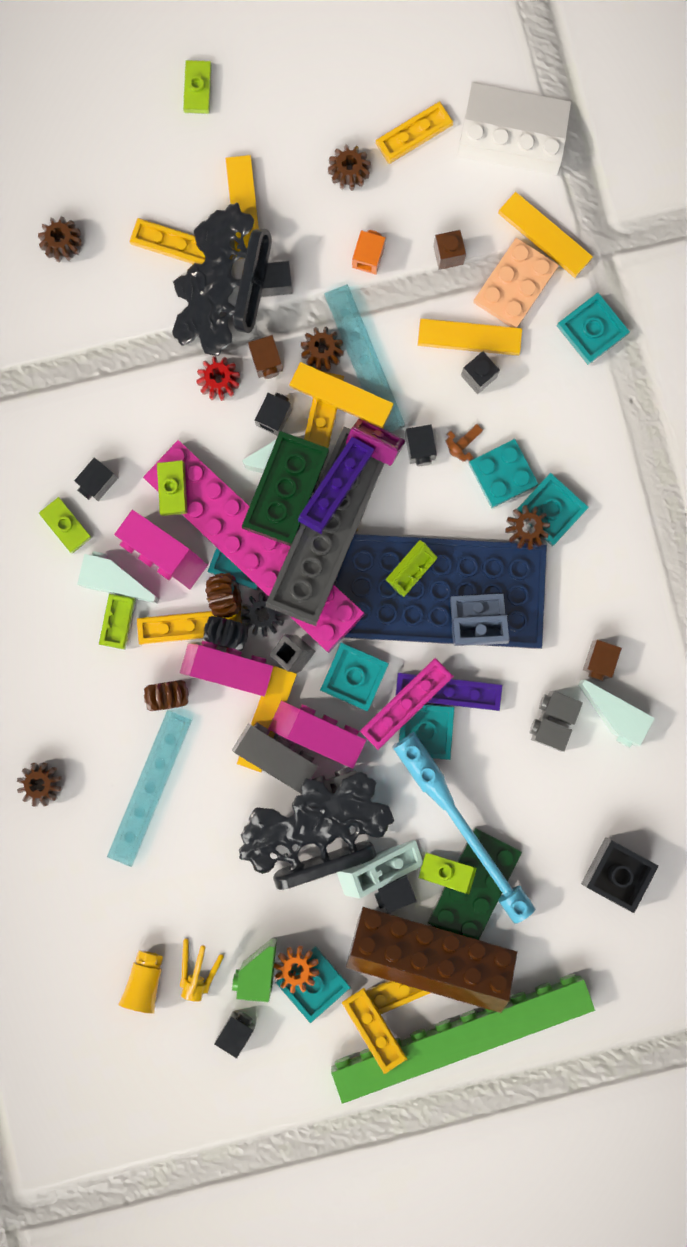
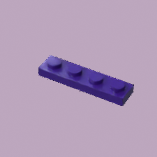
(336, 485)
(461, 693)

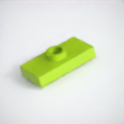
(197, 87)
(172, 488)
(65, 525)
(411, 568)
(117, 621)
(447, 873)

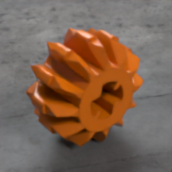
(286, 966)

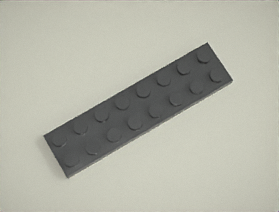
(316, 557)

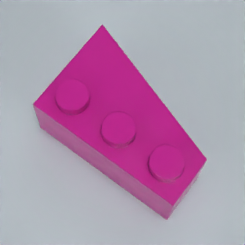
(160, 549)
(226, 668)
(317, 733)

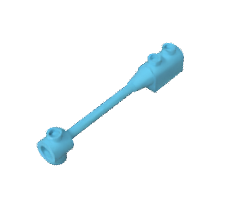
(432, 782)

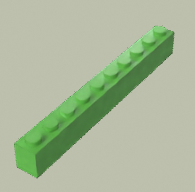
(466, 1037)

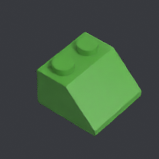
(256, 973)

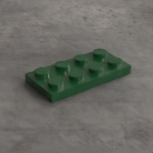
(285, 488)
(470, 912)

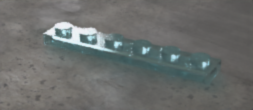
(361, 350)
(149, 788)

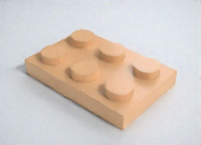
(515, 283)

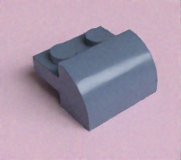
(479, 620)

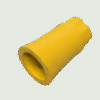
(142, 983)

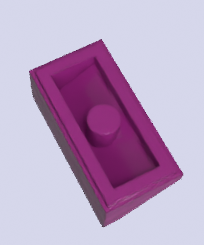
(385, 443)

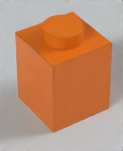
(368, 251)

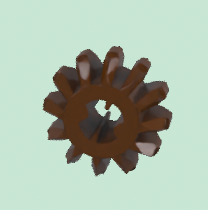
(349, 158)
(66, 246)
(331, 352)
(518, 523)
(223, 595)
(166, 695)
(39, 795)

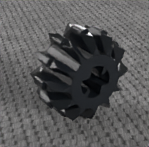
(254, 618)
(225, 633)

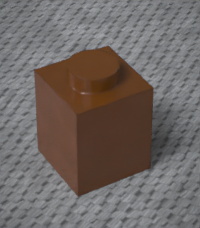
(449, 249)
(265, 357)
(601, 660)

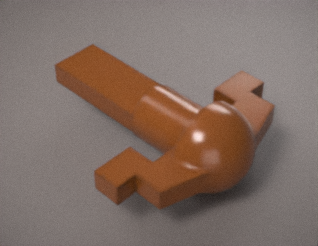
(456, 449)

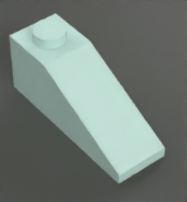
(106, 576)
(619, 716)
(381, 870)

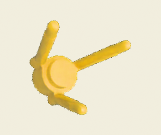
(194, 985)

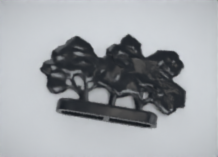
(211, 283)
(317, 820)

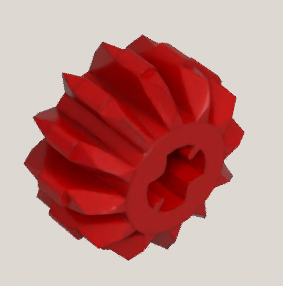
(208, 378)

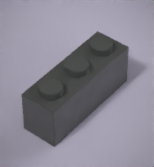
(274, 756)

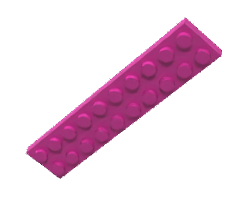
(220, 516)

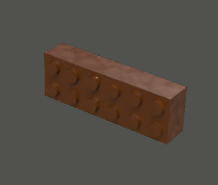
(432, 960)

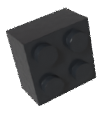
(619, 875)

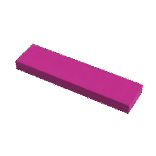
(406, 703)

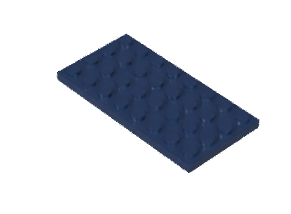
(459, 570)

